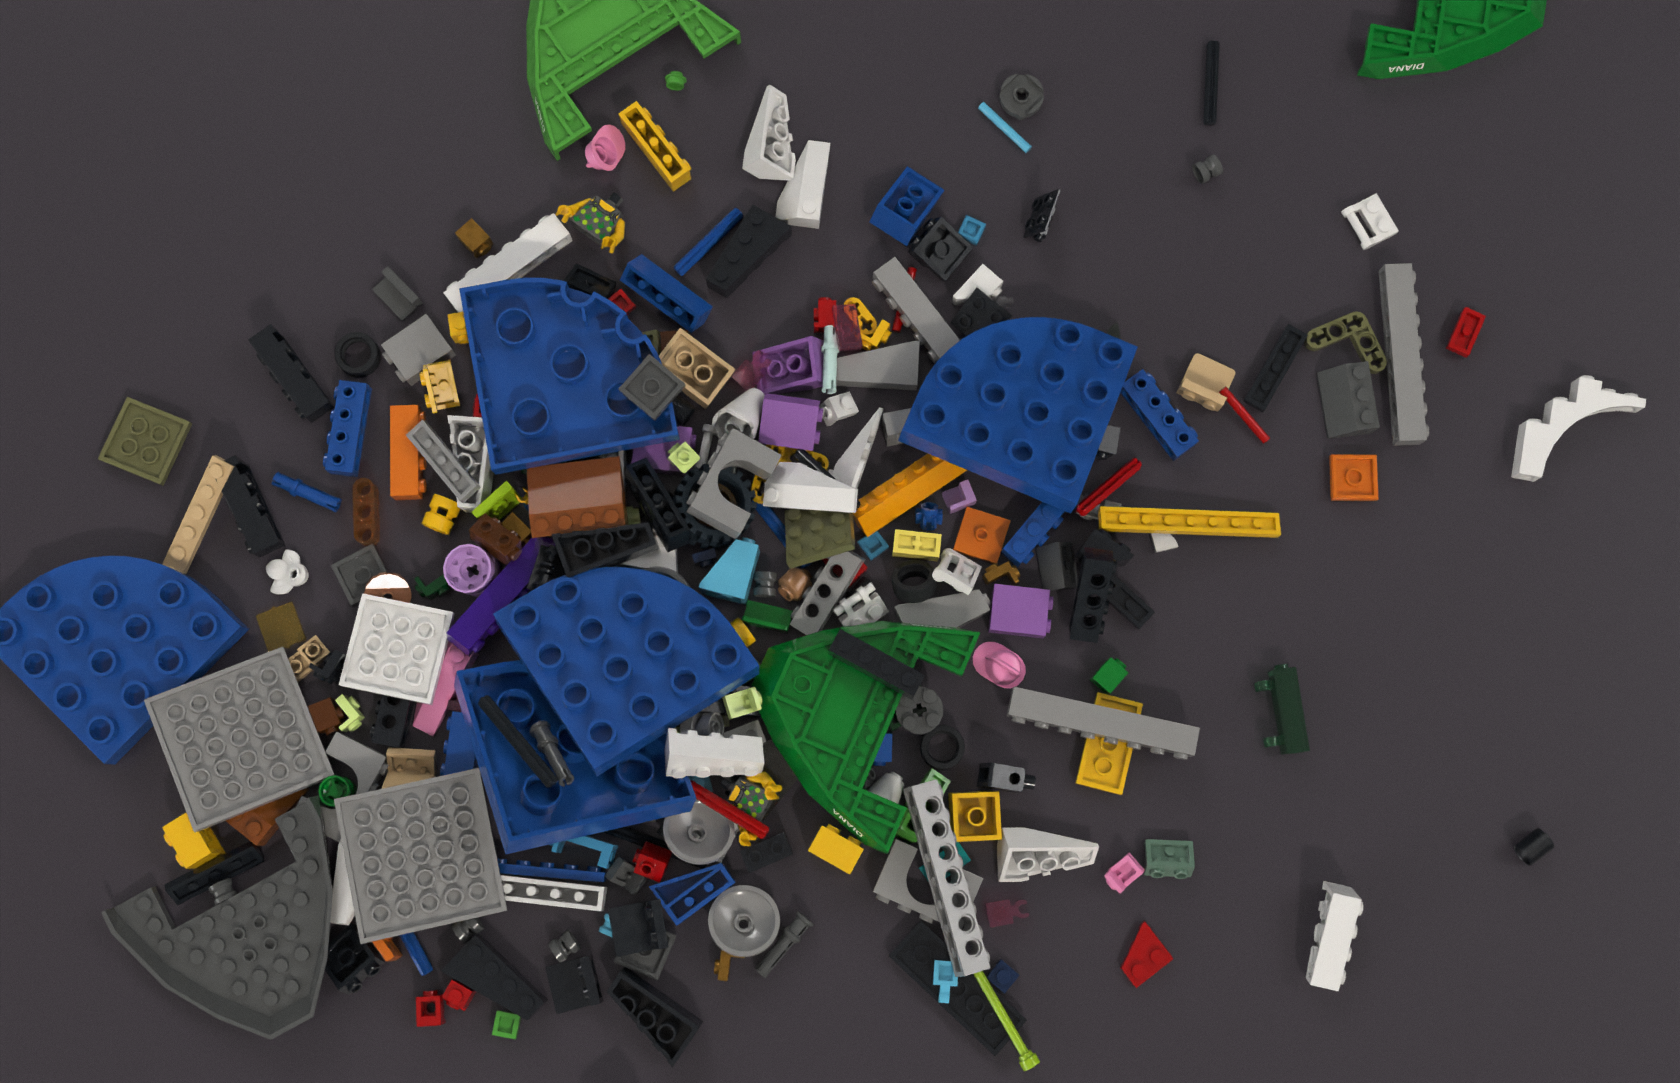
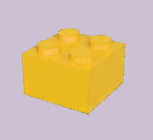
(975, 815)
(191, 847)
(836, 849)

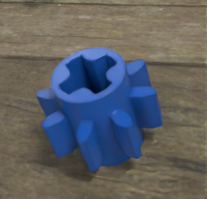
(928, 516)

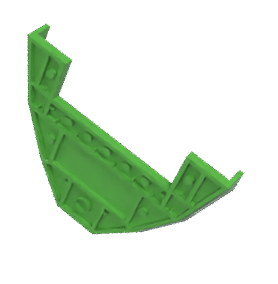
(584, 38)

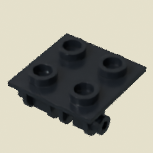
(1042, 213)
(978, 313)
(546, 567)

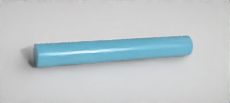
(1003, 126)

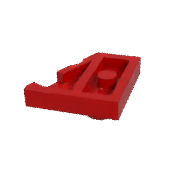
(1145, 956)

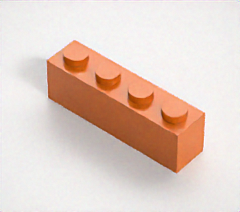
(405, 459)

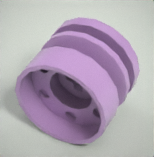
(459, 568)

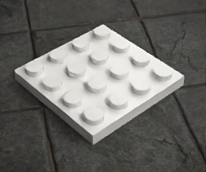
(396, 649)

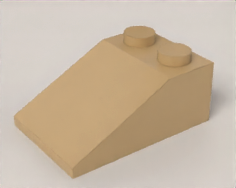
(696, 366)

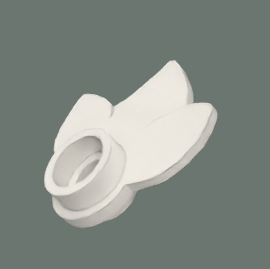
(284, 570)

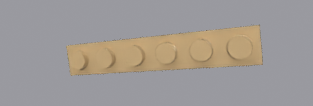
(198, 515)

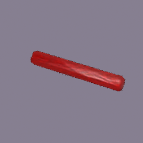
(1108, 487)
(730, 811)

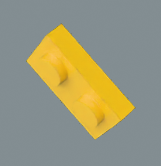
(440, 386)

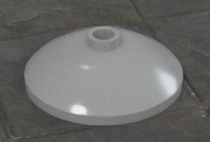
(714, 831)
(746, 905)

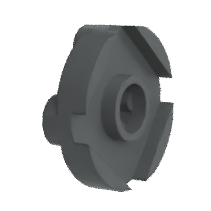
(1021, 108)
(930, 719)

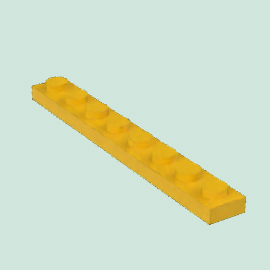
(1189, 522)

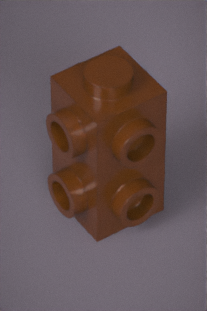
(496, 539)

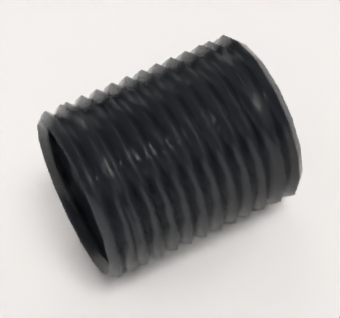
(683, 410)
(1534, 846)

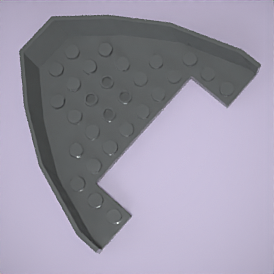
(253, 955)

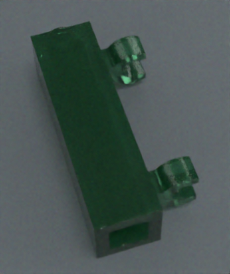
(1287, 709)

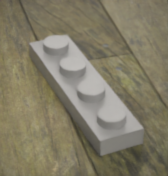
(443, 461)

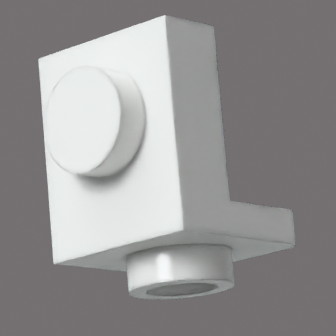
(838, 408)

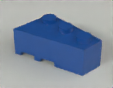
(691, 892)

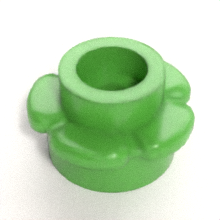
(675, 80)

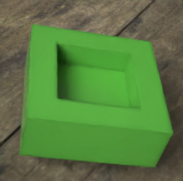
(506, 1024)

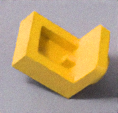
(880, 336)

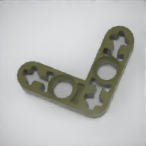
(1355, 334)

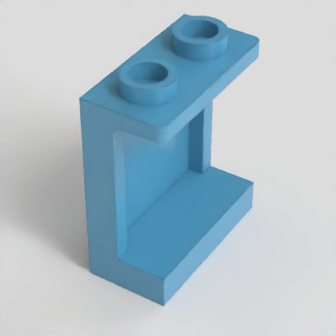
(607, 849)

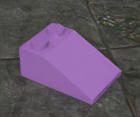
(793, 366)

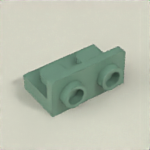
(1169, 858)

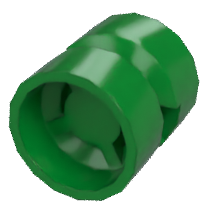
(336, 787)

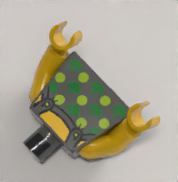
(597, 219)
(751, 796)

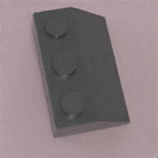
(1348, 400)

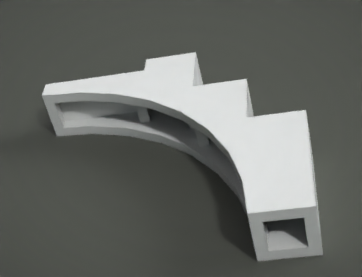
(1538, 437)

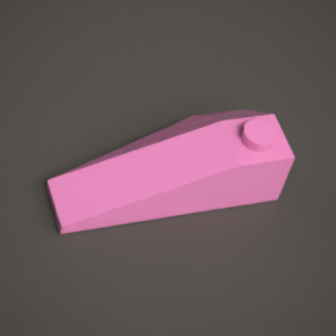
(429, 717)

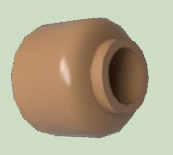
(794, 584)

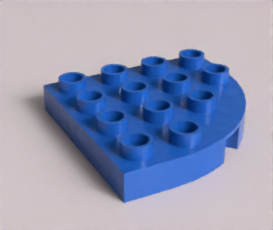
(553, 372)
(1023, 404)
(108, 637)
(624, 656)
(522, 805)

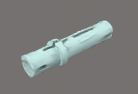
(830, 352)

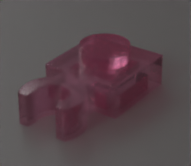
(749, 372)
(1002, 913)

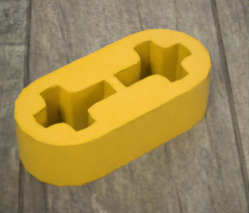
(863, 314)

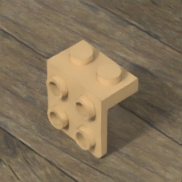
(1204, 381)
(409, 766)

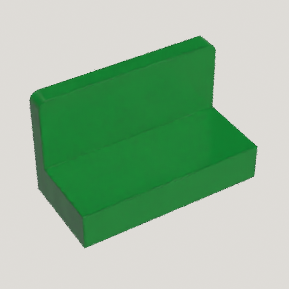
(767, 617)

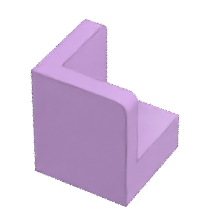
(959, 497)

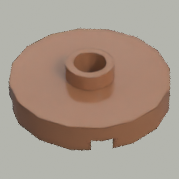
(391, 584)

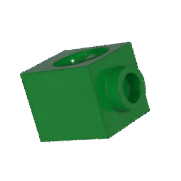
(1109, 675)

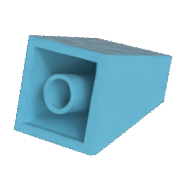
(733, 573)

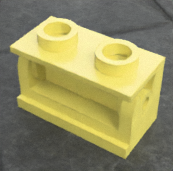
(916, 545)

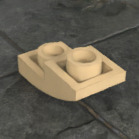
(310, 652)

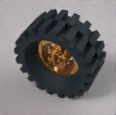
(731, 488)

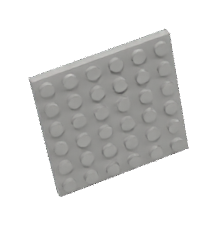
(238, 739)
(420, 855)

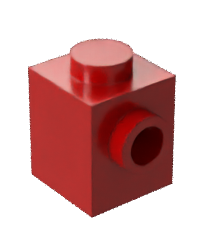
(652, 861)

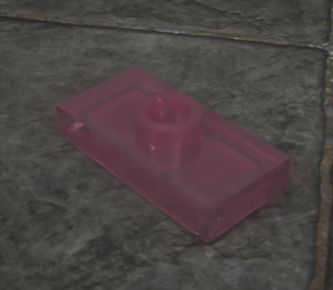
(847, 327)

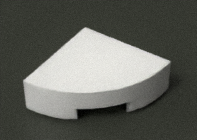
(1163, 542)

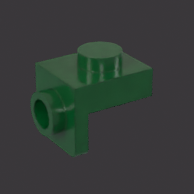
(437, 588)

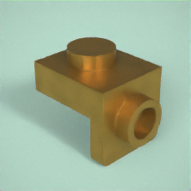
(995, 572)
(723, 965)

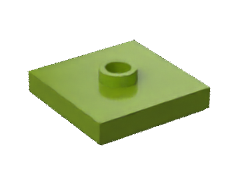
(498, 503)

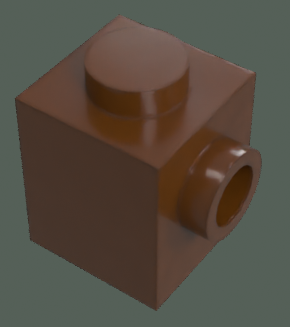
(327, 716)

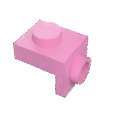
(1123, 873)

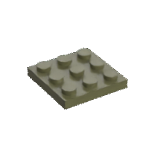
(145, 441)
(817, 535)

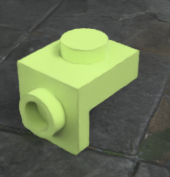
(683, 456)
(742, 702)
(350, 707)

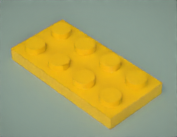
(1106, 764)

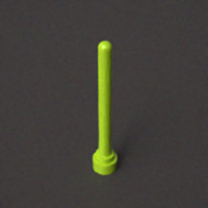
(1027, 1058)

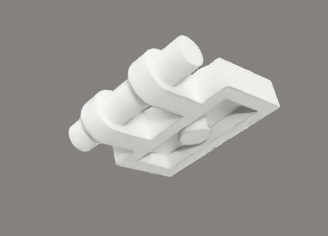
(867, 611)

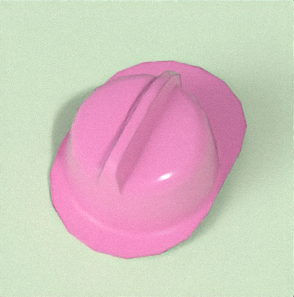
(605, 149)
(999, 664)

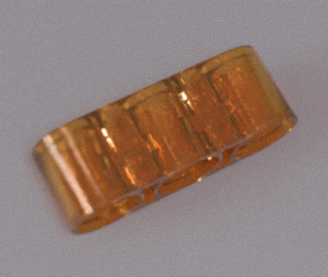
(361, 502)

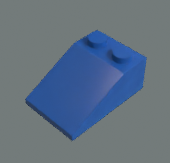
(906, 206)

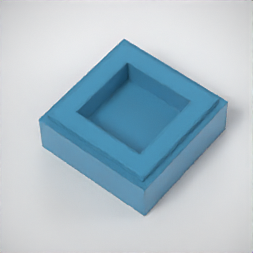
(971, 229)
(873, 545)

